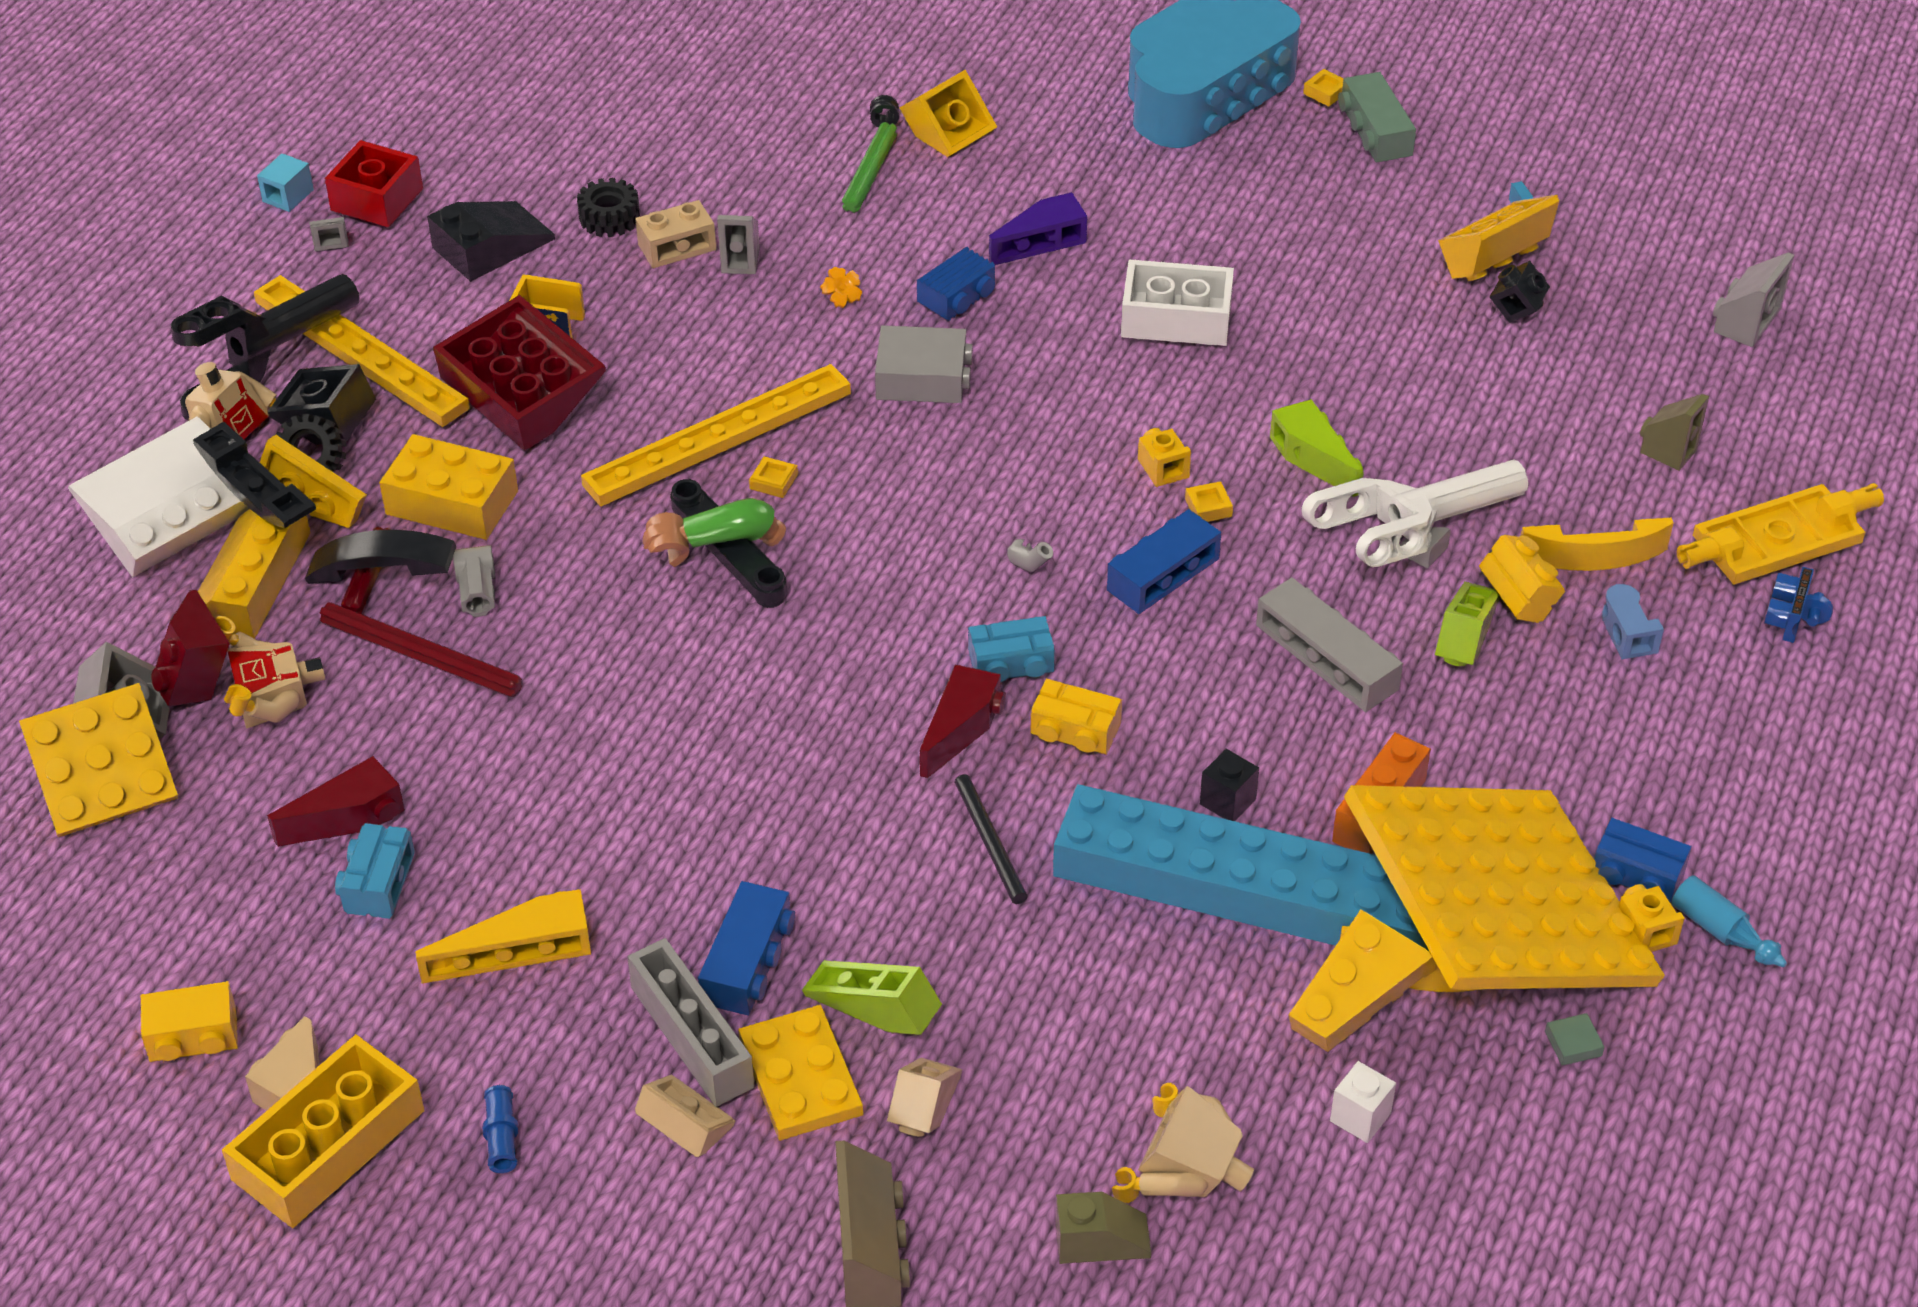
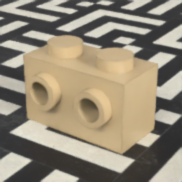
(675, 234)

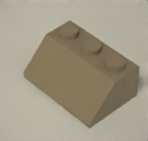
(870, 1229)

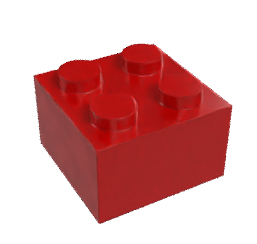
(374, 183)

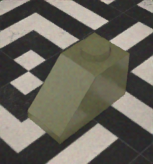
(1674, 431)
(1099, 1229)

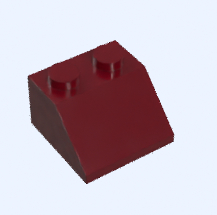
(190, 654)

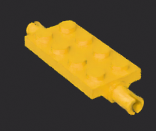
(1781, 532)

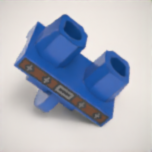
(1812, 608)

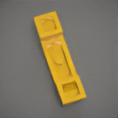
(1601, 550)

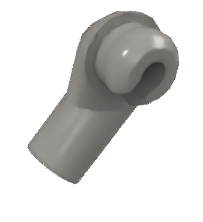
(1027, 557)

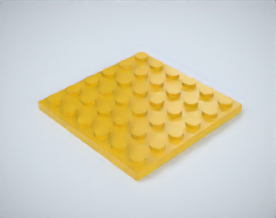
(1502, 888)

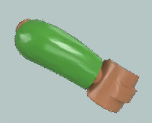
(728, 522)

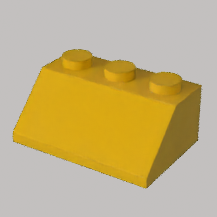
(1499, 237)

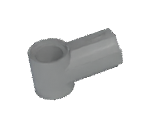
(474, 574)

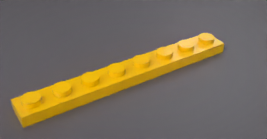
(375, 358)
(715, 435)

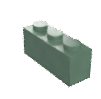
(1377, 117)

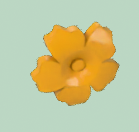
(841, 286)

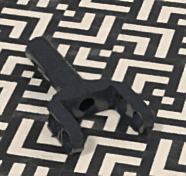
(253, 335)

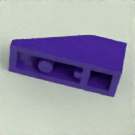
(1040, 229)

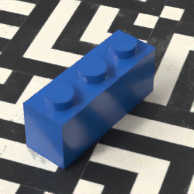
(1163, 561)
(746, 947)

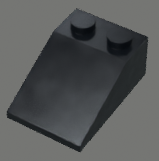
(485, 235)

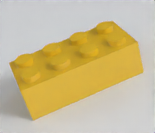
(323, 1130)

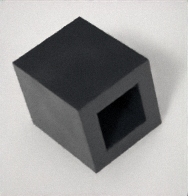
(1229, 785)

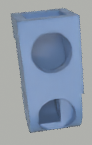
(1628, 624)

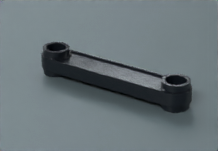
(741, 557)

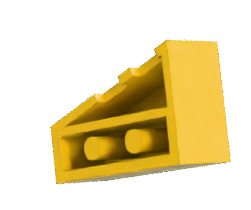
(1357, 980)

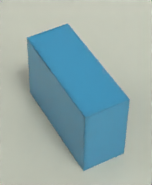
(1519, 192)

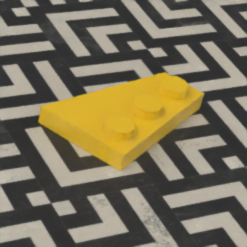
(333, 496)

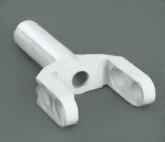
(1410, 509)

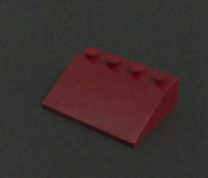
(518, 370)

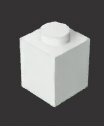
(1362, 1101)

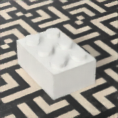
(1177, 302)

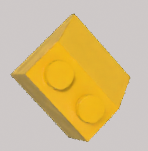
(949, 115)

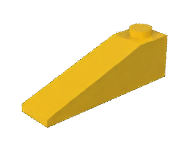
(527, 934)

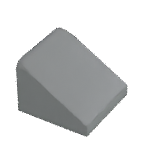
(329, 234)
(1437, 546)

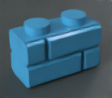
(1012, 648)
(375, 870)

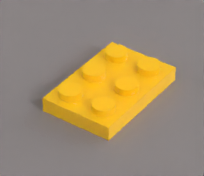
(801, 1072)

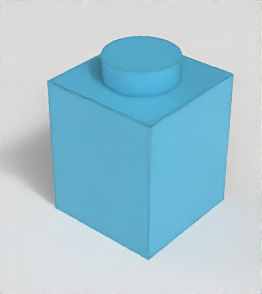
(285, 182)

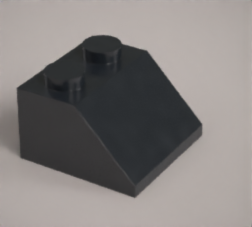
(326, 392)

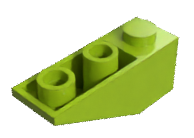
(1311, 443)

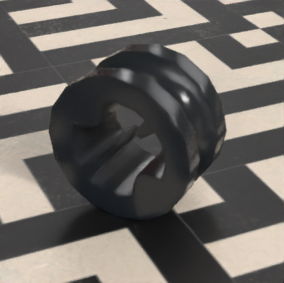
(884, 102)

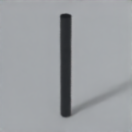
(991, 839)

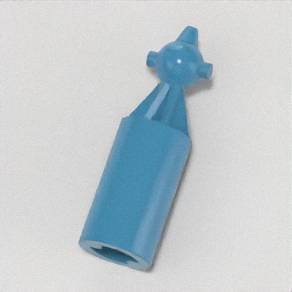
(1724, 920)

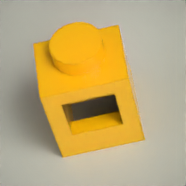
(1163, 447)
(1652, 916)

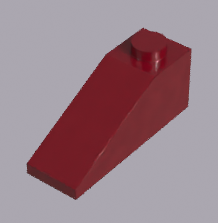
(961, 716)
(339, 806)

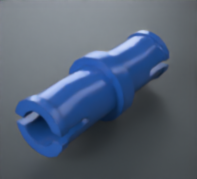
(500, 1129)

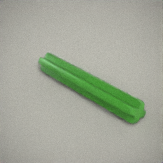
(869, 167)

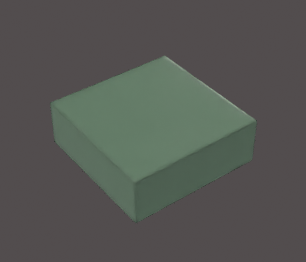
(1574, 1039)

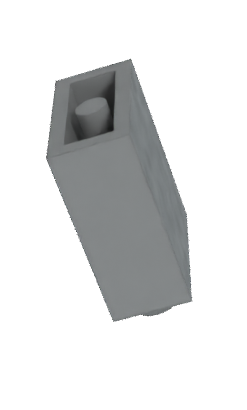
(922, 364)

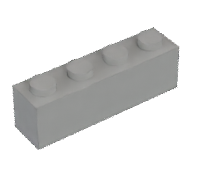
(1329, 644)
(691, 1022)

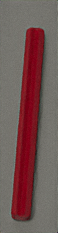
(421, 649)

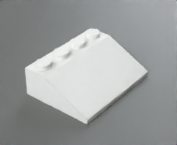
(157, 499)

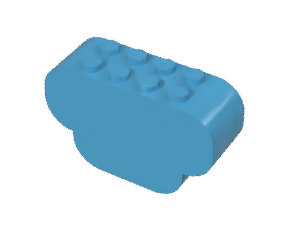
(1208, 65)

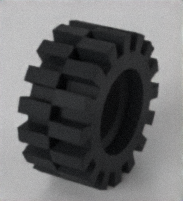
(608, 207)
(324, 430)

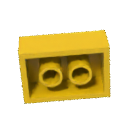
(449, 486)

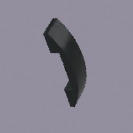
(249, 479)
(381, 548)

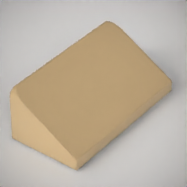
(683, 1114)

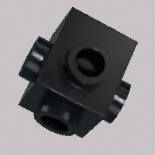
(1519, 291)

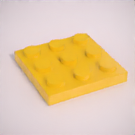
(98, 759)

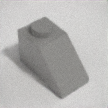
(738, 244)

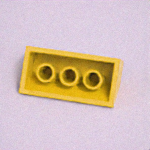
(252, 570)

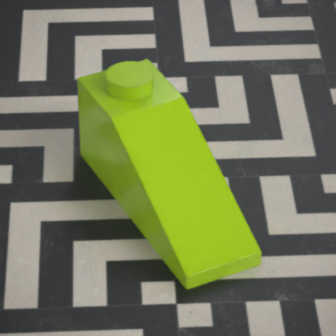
(1466, 624)
(879, 994)

